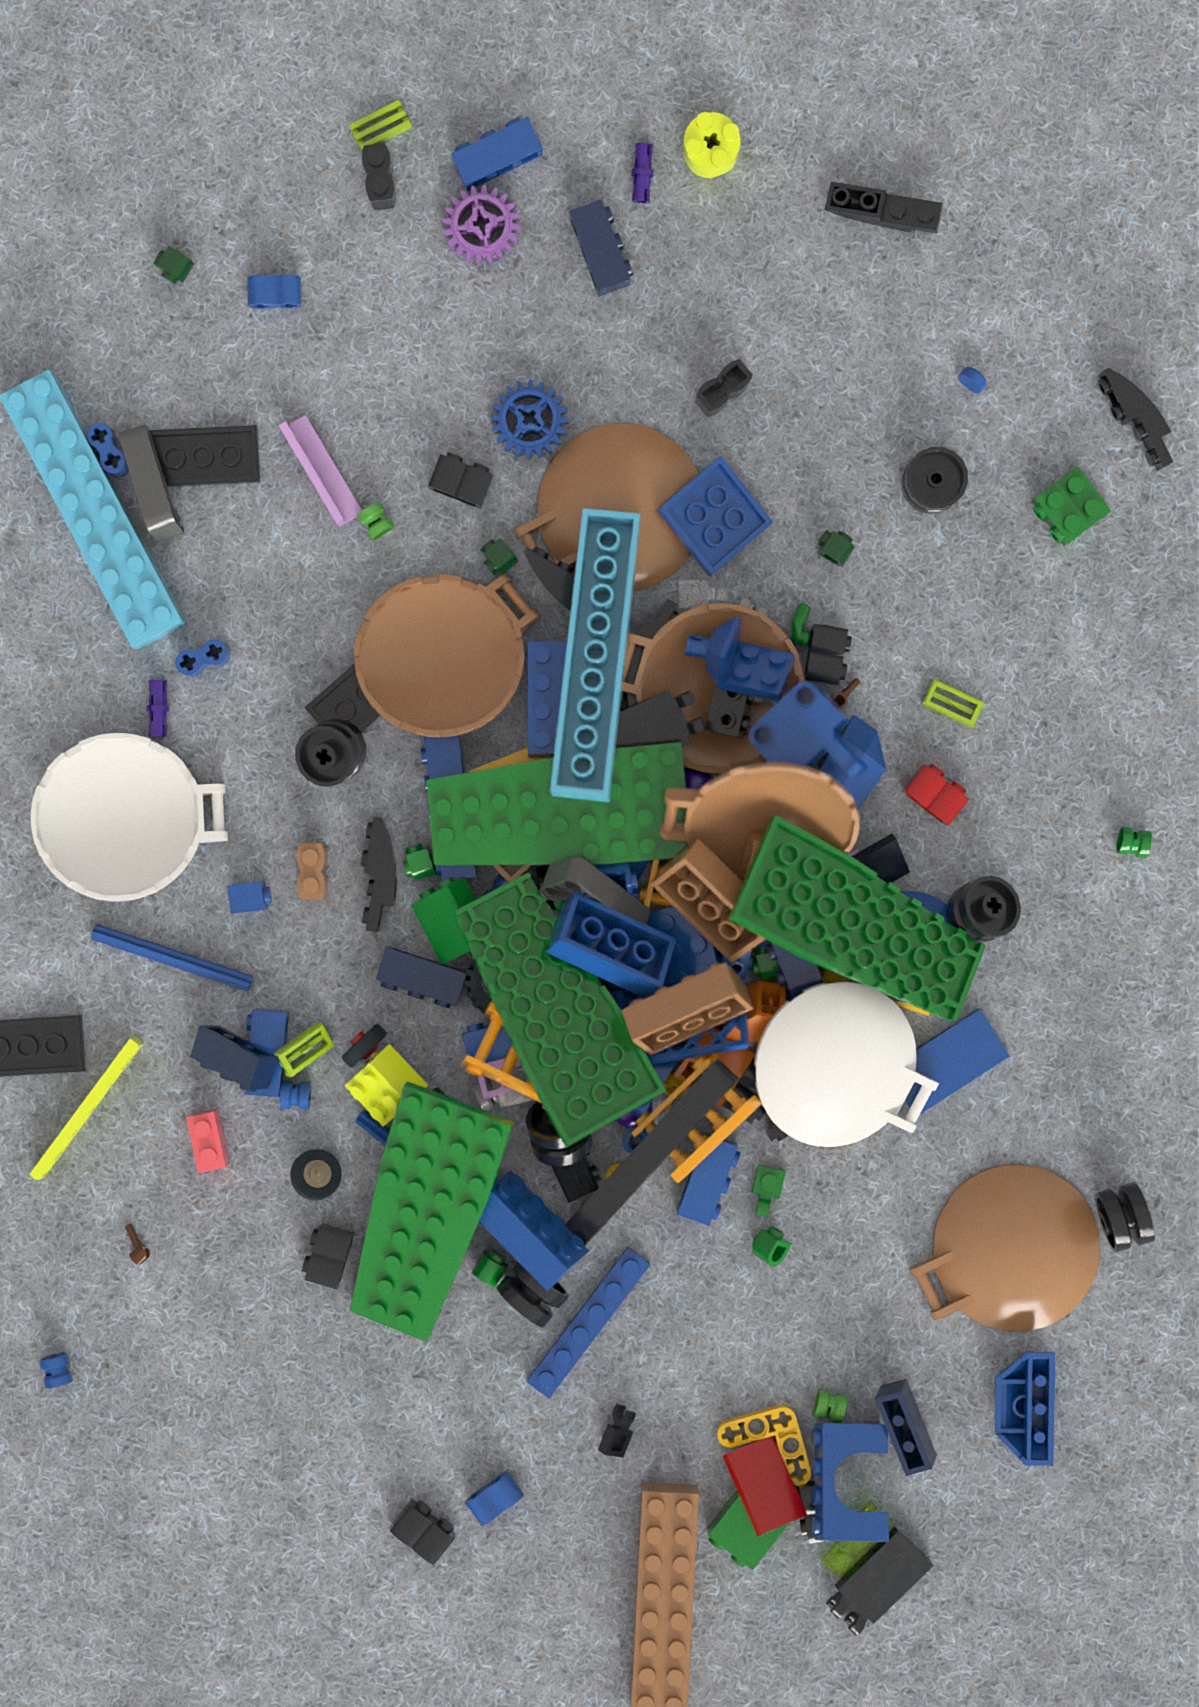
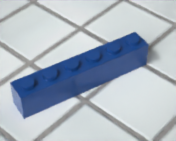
(444, 760)

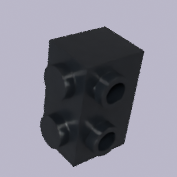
(729, 713)

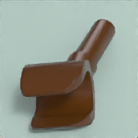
(841, 697)
(140, 1252)

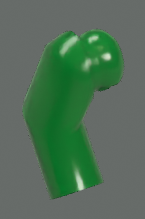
(798, 621)

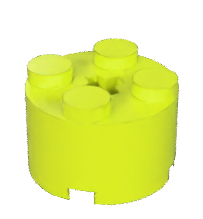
(711, 128)

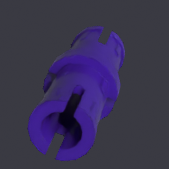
(642, 172)
(157, 708)

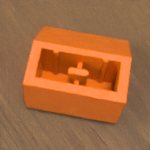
(766, 1001)
(735, 1060)

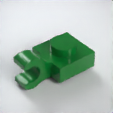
(767, 1184)

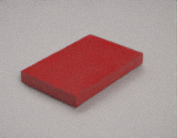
(764, 1485)

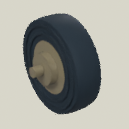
(315, 1174)

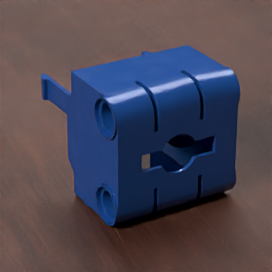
(804, 729)

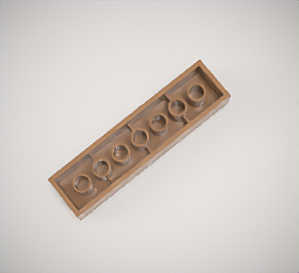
(664, 1595)

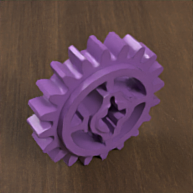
(491, 223)

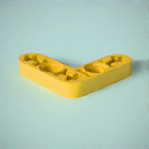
(781, 1432)

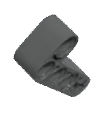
(149, 484)
(580, 876)

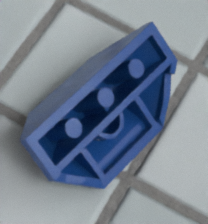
(866, 744)
(1027, 1407)

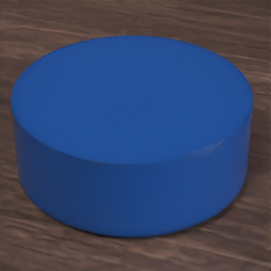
(972, 379)

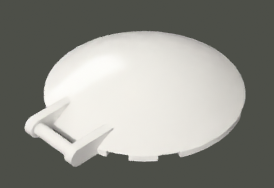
(121, 817)
(839, 1065)

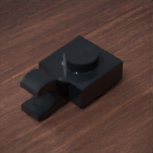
(617, 1436)

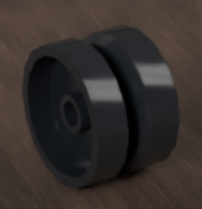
(932, 463)
(330, 752)
(984, 908)
(547, 1143)
(1125, 1217)
(530, 1297)

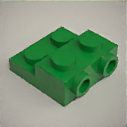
(1070, 506)

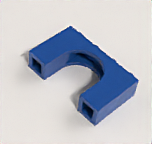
(832, 1518)

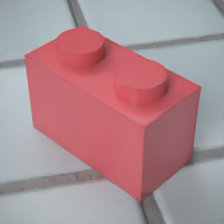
(208, 1140)

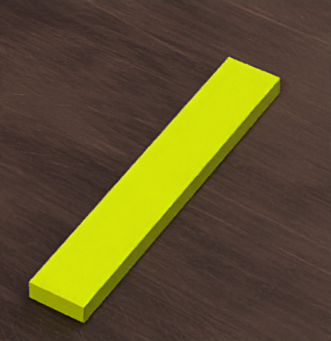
(86, 1108)

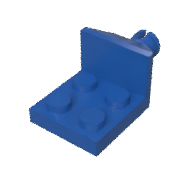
(742, 666)

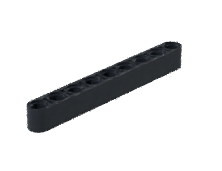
(652, 1151)

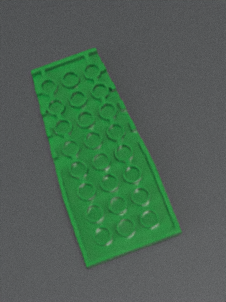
(514, 819)
(854, 922)
(555, 1014)
(426, 1207)

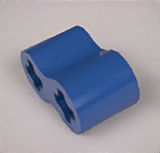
(274, 291)
(107, 449)
(202, 658)
(494, 1498)

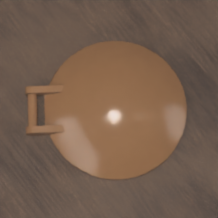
(619, 471)
(442, 653)
(668, 668)
(747, 798)
(1012, 1249)

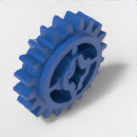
(544, 400)

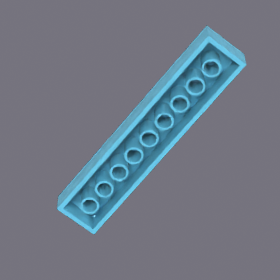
(92, 509)
(595, 655)

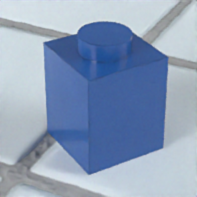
(249, 897)

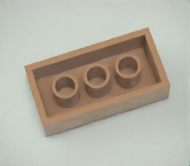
(705, 894)
(687, 1008)

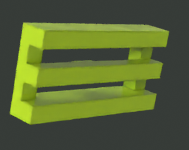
(406, 125)
(974, 713)
(285, 1061)

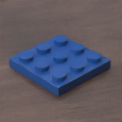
(714, 516)
(691, 951)

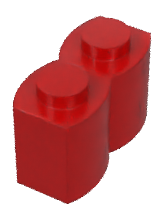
(936, 794)

